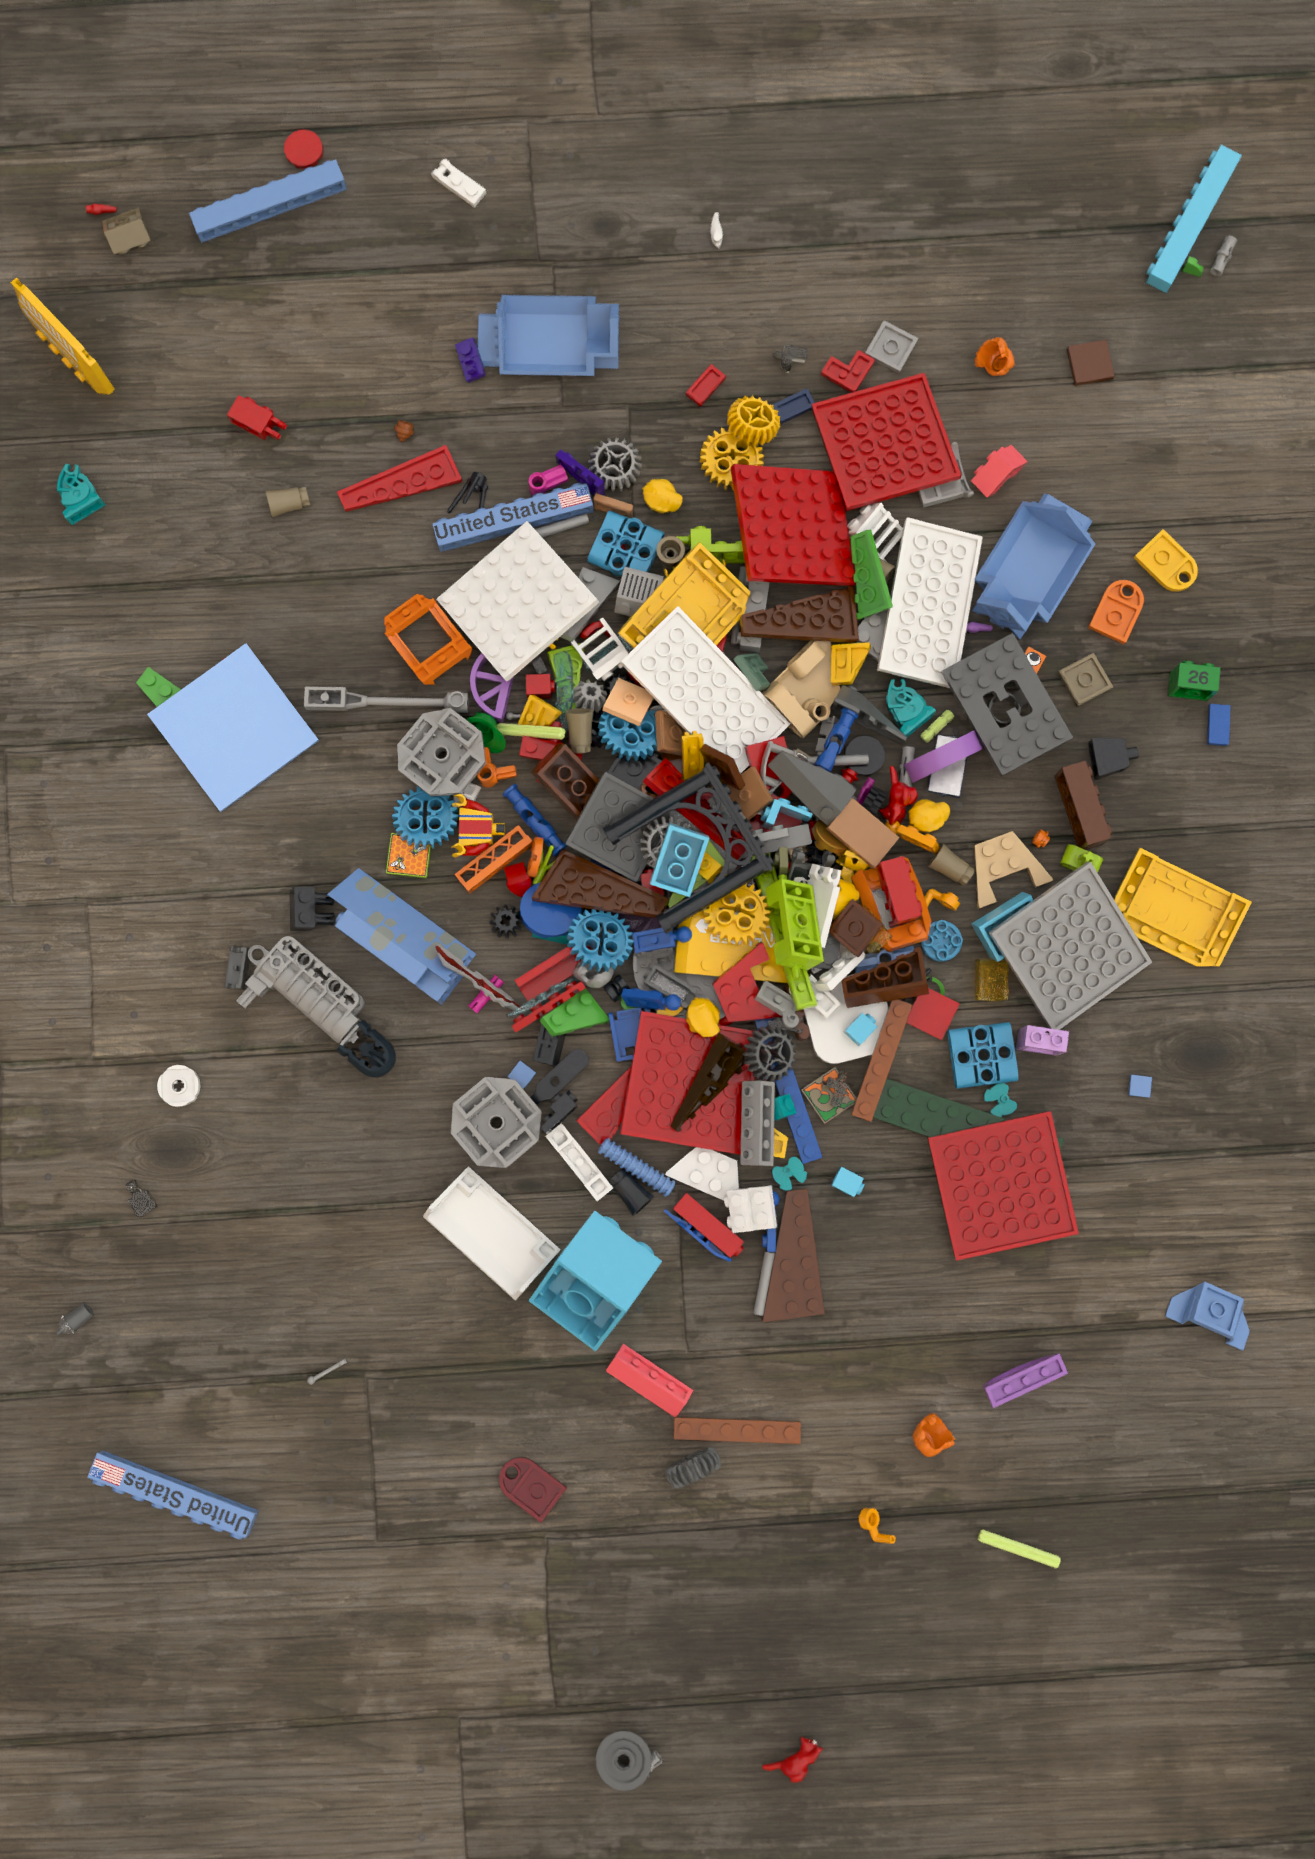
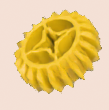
(753, 420)

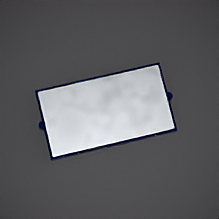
(949, 779)

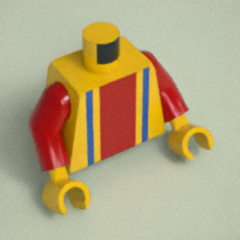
(475, 827)

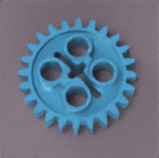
(617, 738)
(406, 817)
(582, 937)

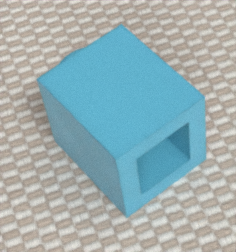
(861, 1028)
(847, 1182)

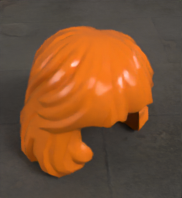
(995, 357)
(932, 1436)

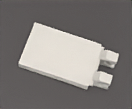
(825, 896)

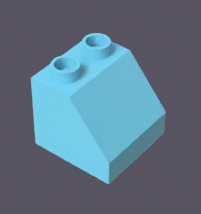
(595, 1280)

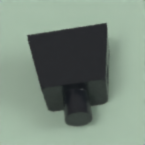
(1110, 756)

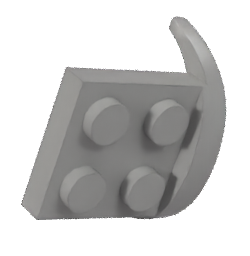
(949, 490)

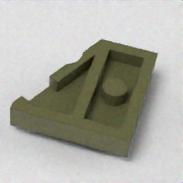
(781, 861)

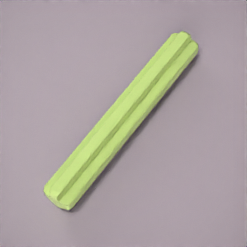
(531, 731)
(1019, 1548)

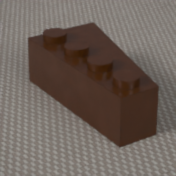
(888, 981)

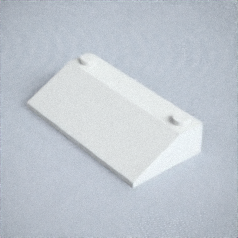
(491, 1233)

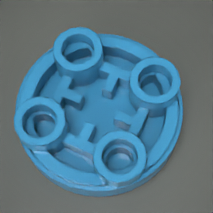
(943, 941)

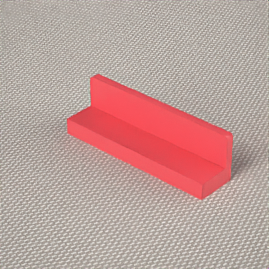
(649, 1380)

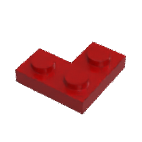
(849, 375)

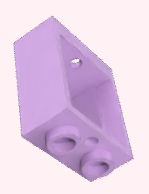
(1036, 1040)

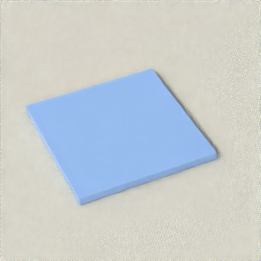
(233, 727)

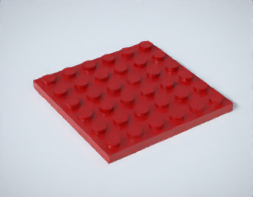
(885, 441)
(792, 525)
(660, 1076)
(1003, 1185)

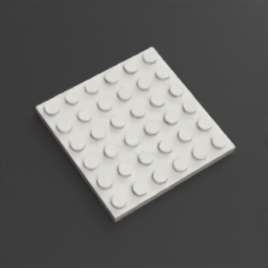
(517, 601)

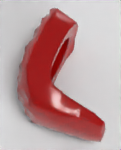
(592, 629)

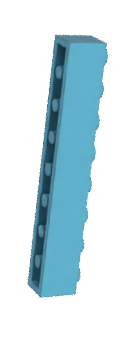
(1193, 219)

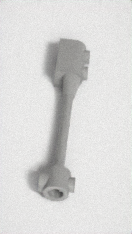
(341, 700)

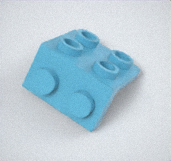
(783, 806)

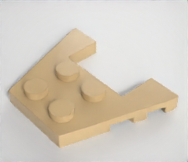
(1001, 858)

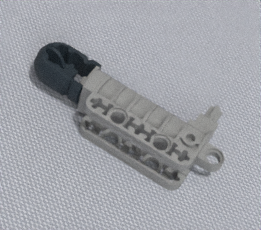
(322, 1005)

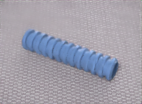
(636, 1167)

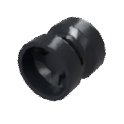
(619, 983)

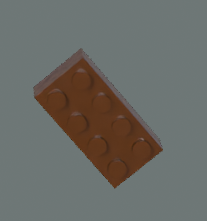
(566, 778)
(1083, 805)

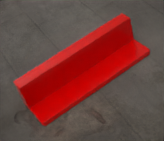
(548, 973)

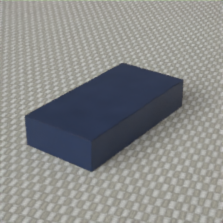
(794, 405)

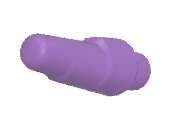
(974, 627)

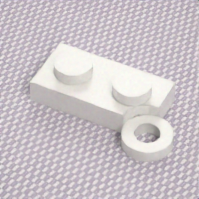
(825, 1000)

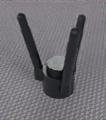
(475, 484)

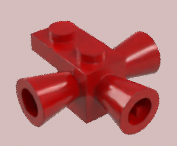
(538, 748)

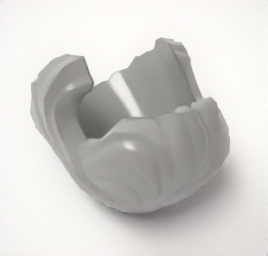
(592, 977)

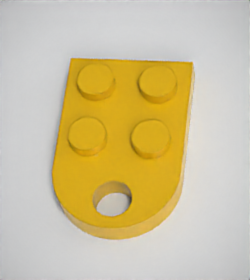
(1166, 561)

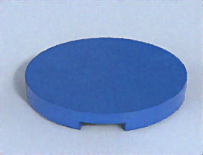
(546, 918)

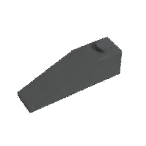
(867, 714)
(818, 789)

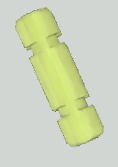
(937, 726)

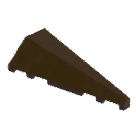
(718, 1067)

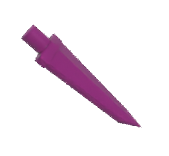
(865, 790)

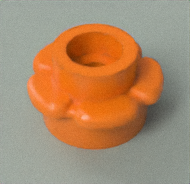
(1041, 838)

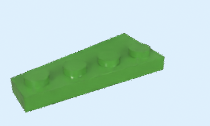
(869, 576)

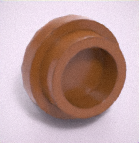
(404, 430)

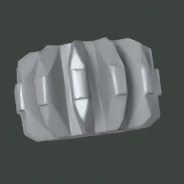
(589, 695)

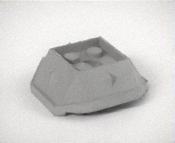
(438, 733)
(474, 1115)

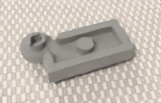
(778, 1002)

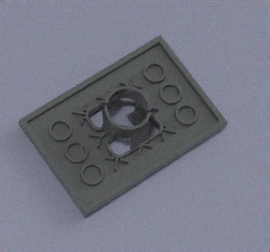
(1021, 737)

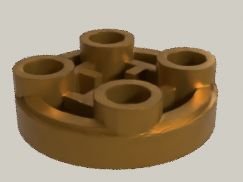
(826, 840)

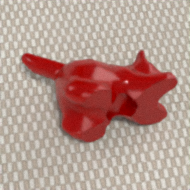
(899, 798)
(796, 1765)

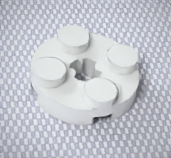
(170, 1077)

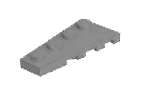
(601, 587)

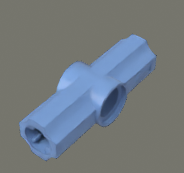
(872, 959)

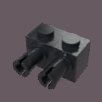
(302, 909)

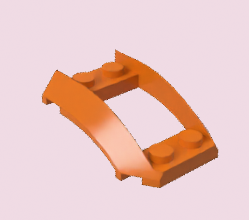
(443, 658)
(905, 934)

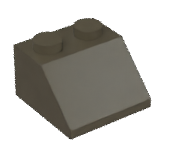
(126, 231)

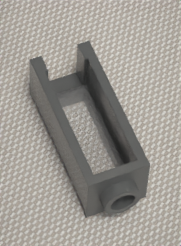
(668, 984)

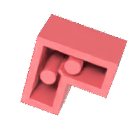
(999, 468)

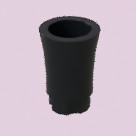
(630, 1192)

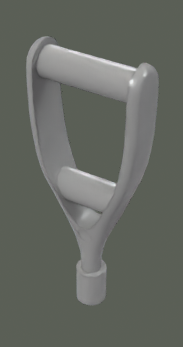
(768, 780)

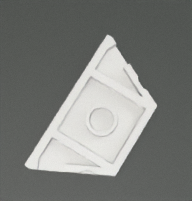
(707, 1172)

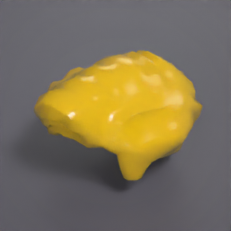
(661, 496)
(928, 815)
(703, 1017)

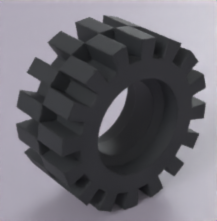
(874, 800)

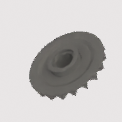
(613, 1771)

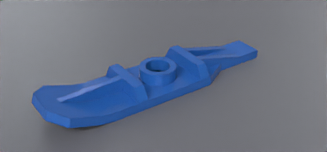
(698, 1236)

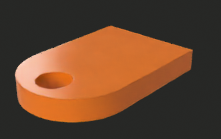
(1117, 612)

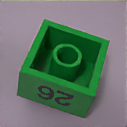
(1194, 681)

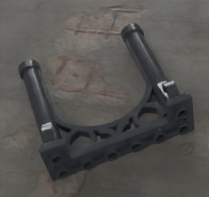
(672, 800)

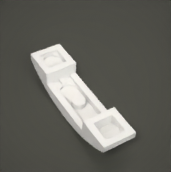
(579, 1162)

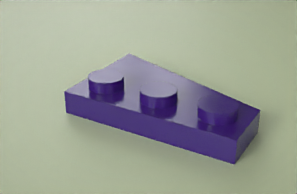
(580, 473)

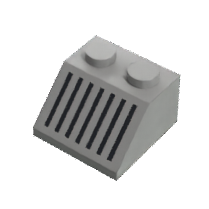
(635, 589)

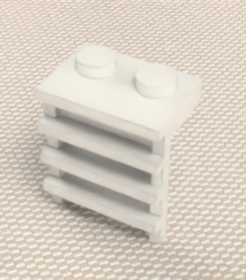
(872, 518)
(603, 668)

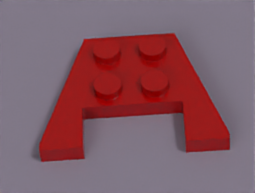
(738, 989)

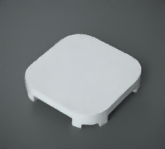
(828, 1034)

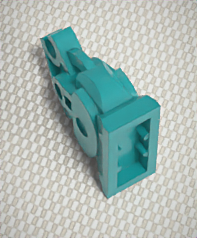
(77, 497)
(908, 710)

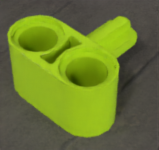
(1076, 857)

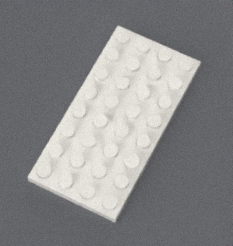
(929, 601)
(703, 688)

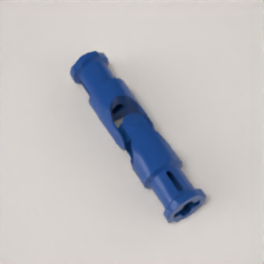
(841, 731)
(535, 822)

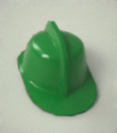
(491, 735)

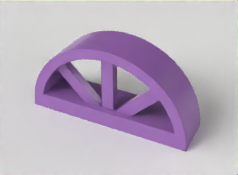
(503, 690)
(943, 756)
(1024, 1379)

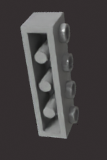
(755, 602)
(757, 1123)

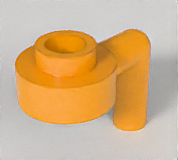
(948, 900)
(869, 1521)

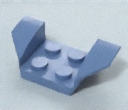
(1213, 1310)

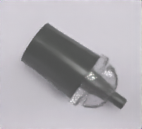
(75, 1319)

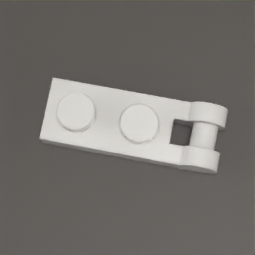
(459, 183)
(839, 971)

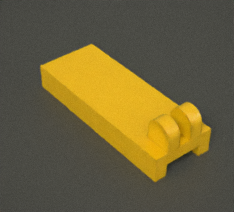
(691, 755)

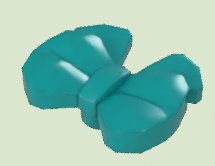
(999, 1093)
(782, 1174)

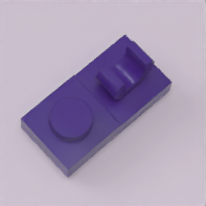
(470, 359)

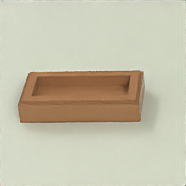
(605, 504)

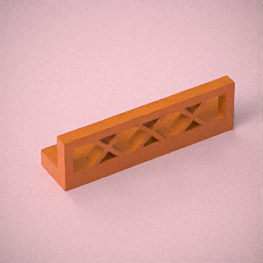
(497, 863)

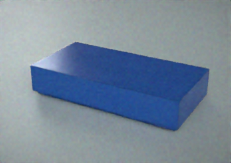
(1218, 724)

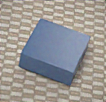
(522, 1074)
(1139, 1086)

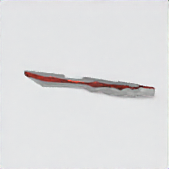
(479, 981)

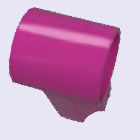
(548, 479)

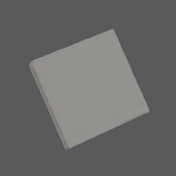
(891, 347)

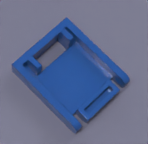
(625, 1031)

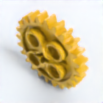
(729, 443)
(732, 930)

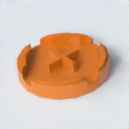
(536, 852)

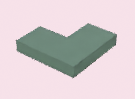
(752, 668)

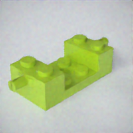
(731, 553)
(801, 943)

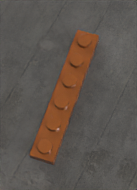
(881, 1060)
(737, 1430)

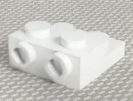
(750, 1209)

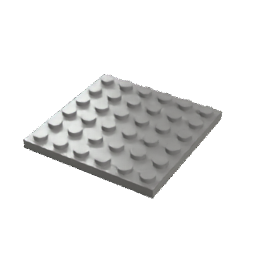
(1070, 947)

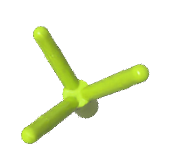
(543, 867)

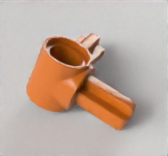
(496, 773)

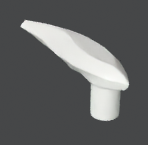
(716, 231)

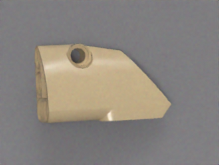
(805, 687)

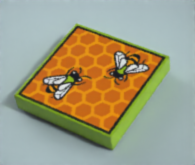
(406, 859)

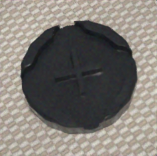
(869, 746)

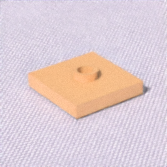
(628, 702)

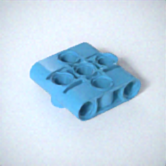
(612, 528)
(1000, 1068)

